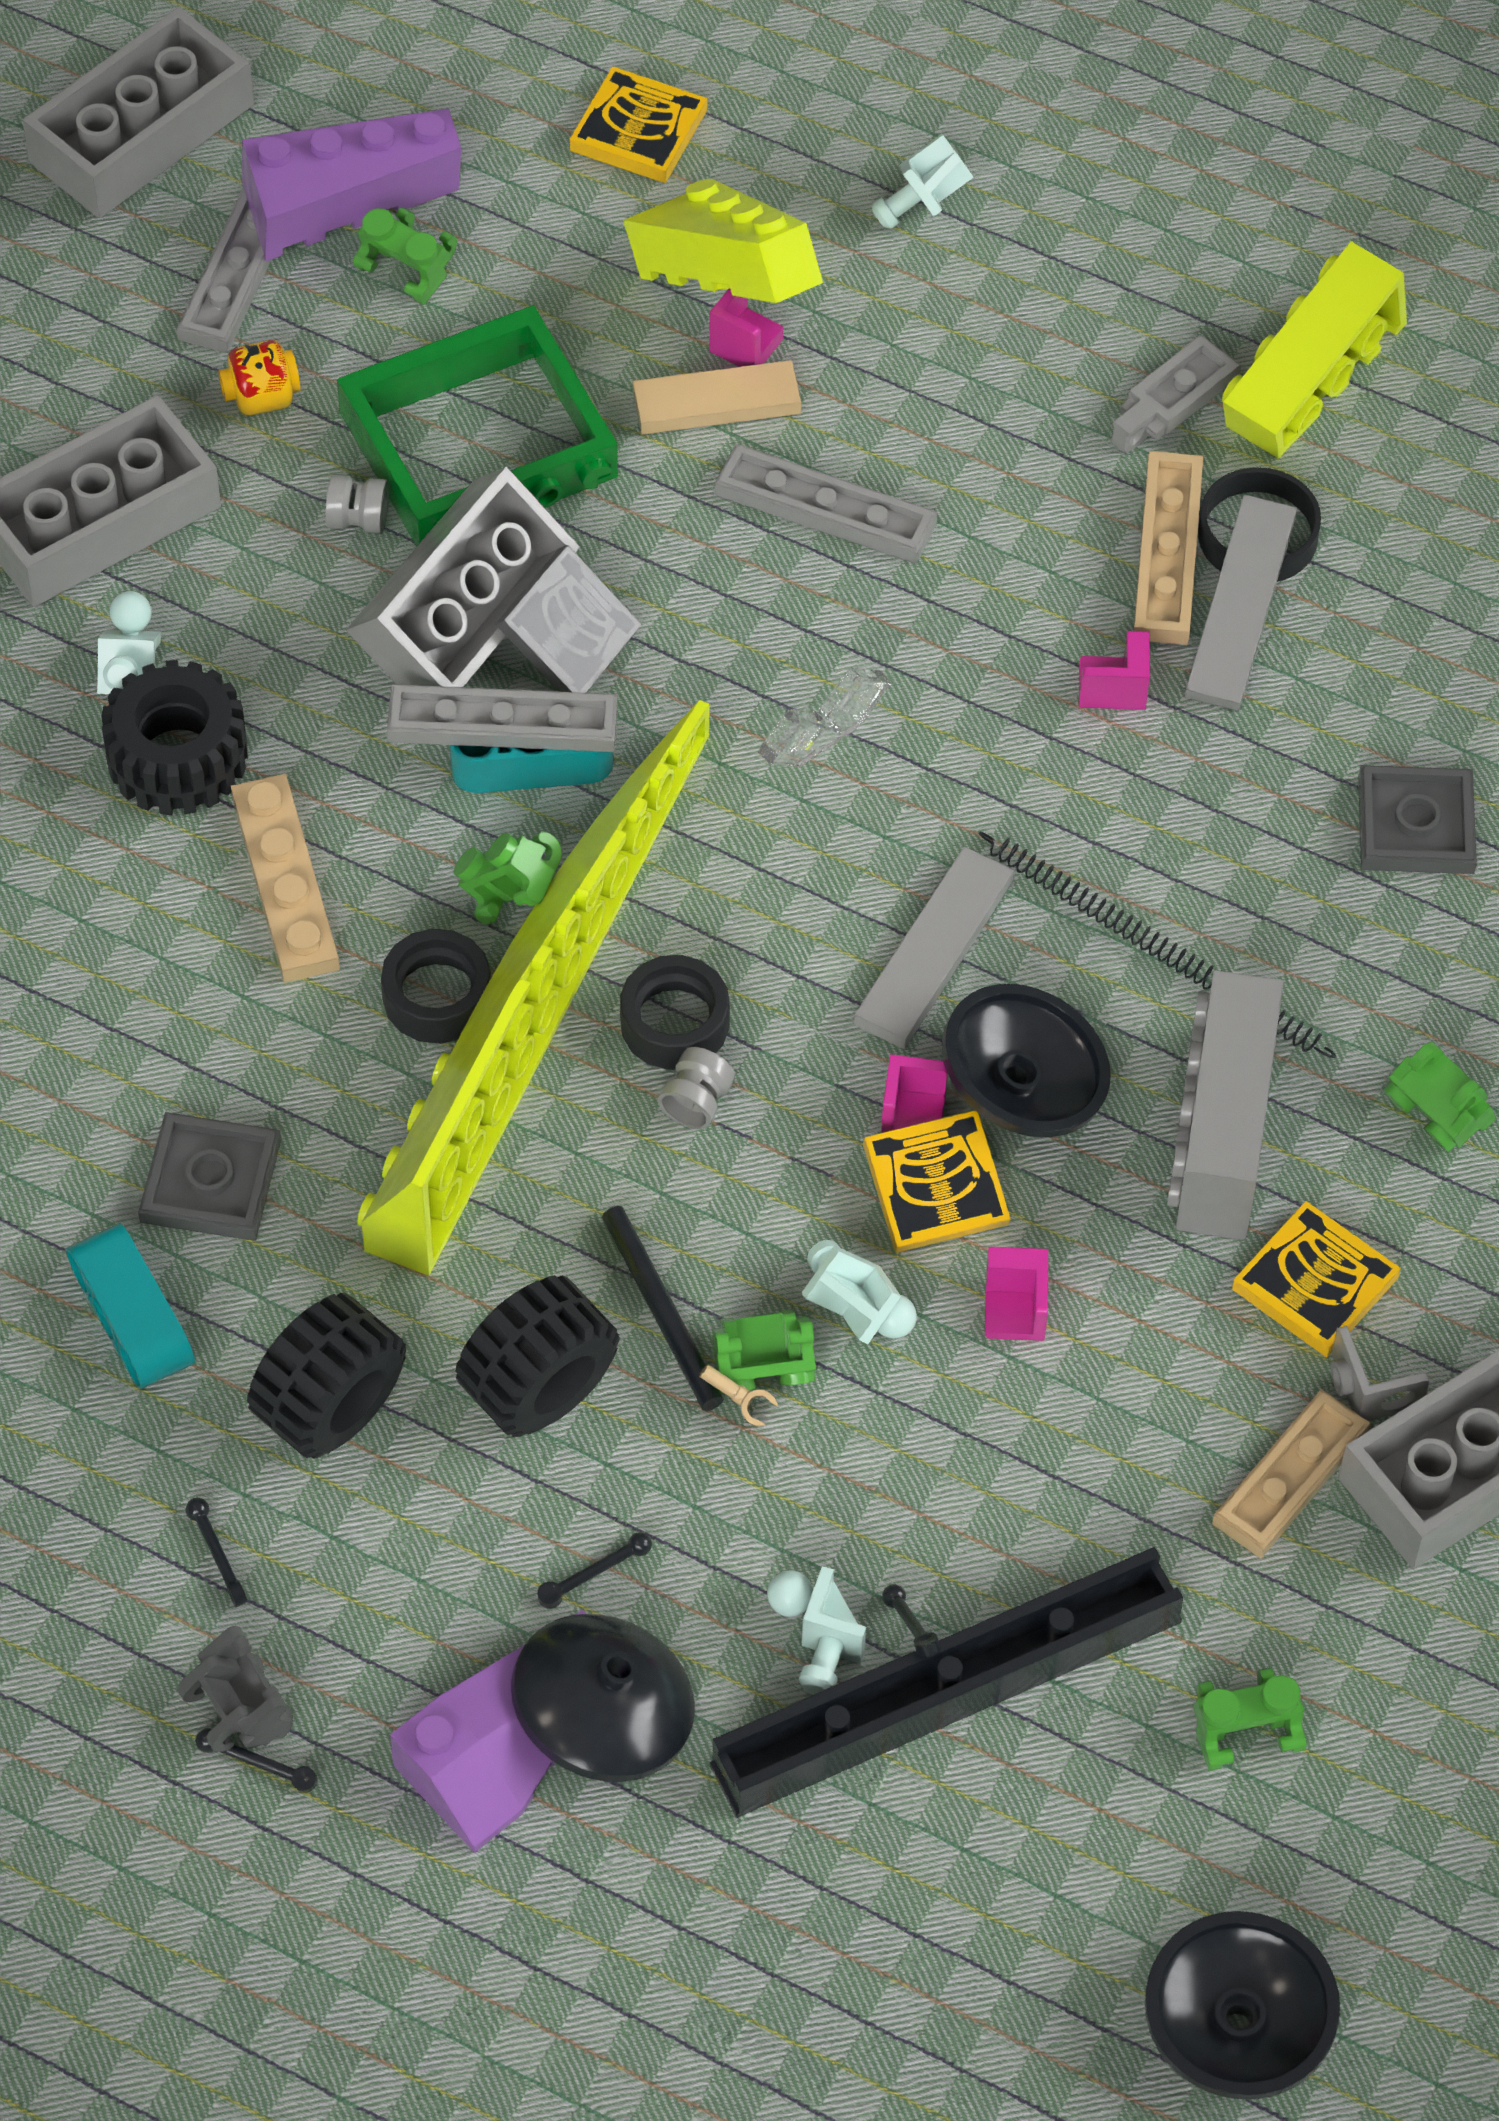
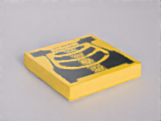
(638, 124)
(936, 1181)
(1315, 1278)

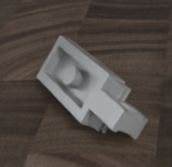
(1173, 393)

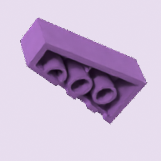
(338, 173)

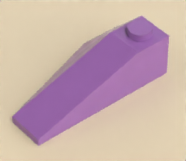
(472, 1755)

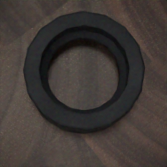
(422, 950)
(673, 974)

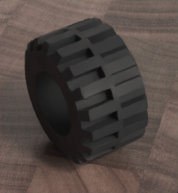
(165, 702)
(537, 1355)
(326, 1375)

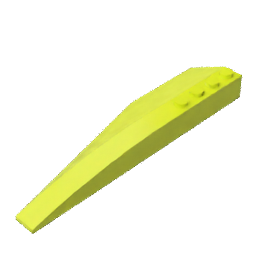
(519, 1013)

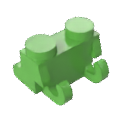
(397, 239)
(506, 869)
(1442, 1094)
(764, 1348)
(1223, 1711)

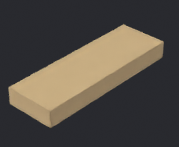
(716, 397)
(1290, 1474)

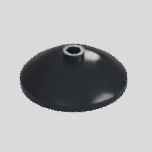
(1026, 1060)
(587, 1716)
(1250, 1969)

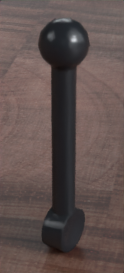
(197, 1510)
(551, 1593)
(925, 1642)
(302, 1778)

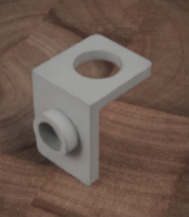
(1368, 1399)

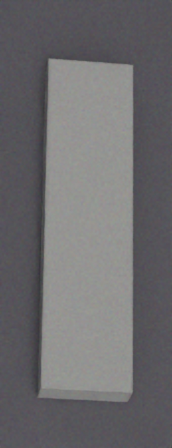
(226, 284)
(826, 503)
(1241, 602)
(502, 718)
(933, 948)

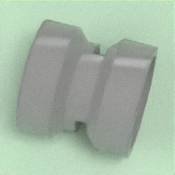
(357, 503)
(698, 1084)

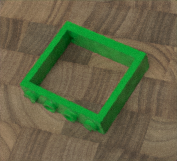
(454, 363)

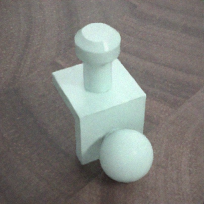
(931, 175)
(128, 648)
(858, 1293)
(826, 1624)

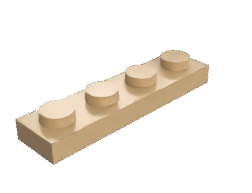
(1168, 547)
(285, 878)

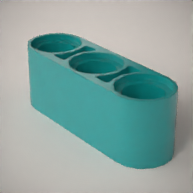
(517, 769)
(130, 1306)

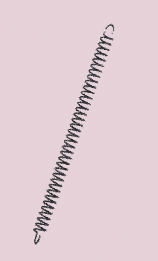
(985, 836)

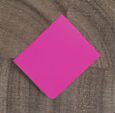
(741, 333)
(1117, 680)
(913, 1092)
(1016, 1293)

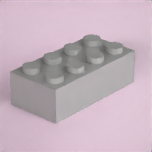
(138, 112)
(102, 499)
(443, 602)
(1225, 1104)
(1432, 1466)

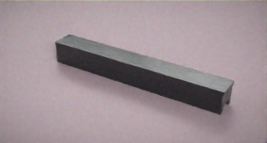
(931, 1692)

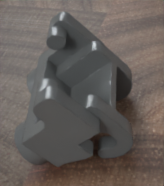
(239, 1693)

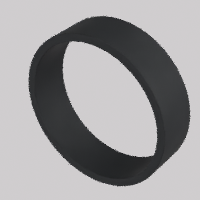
(1266, 481)

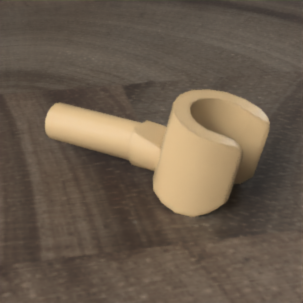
(736, 1392)

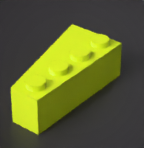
(724, 244)
(1316, 349)

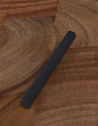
(661, 1306)

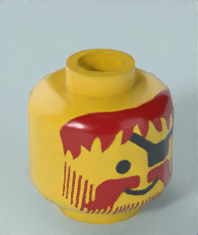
(260, 377)

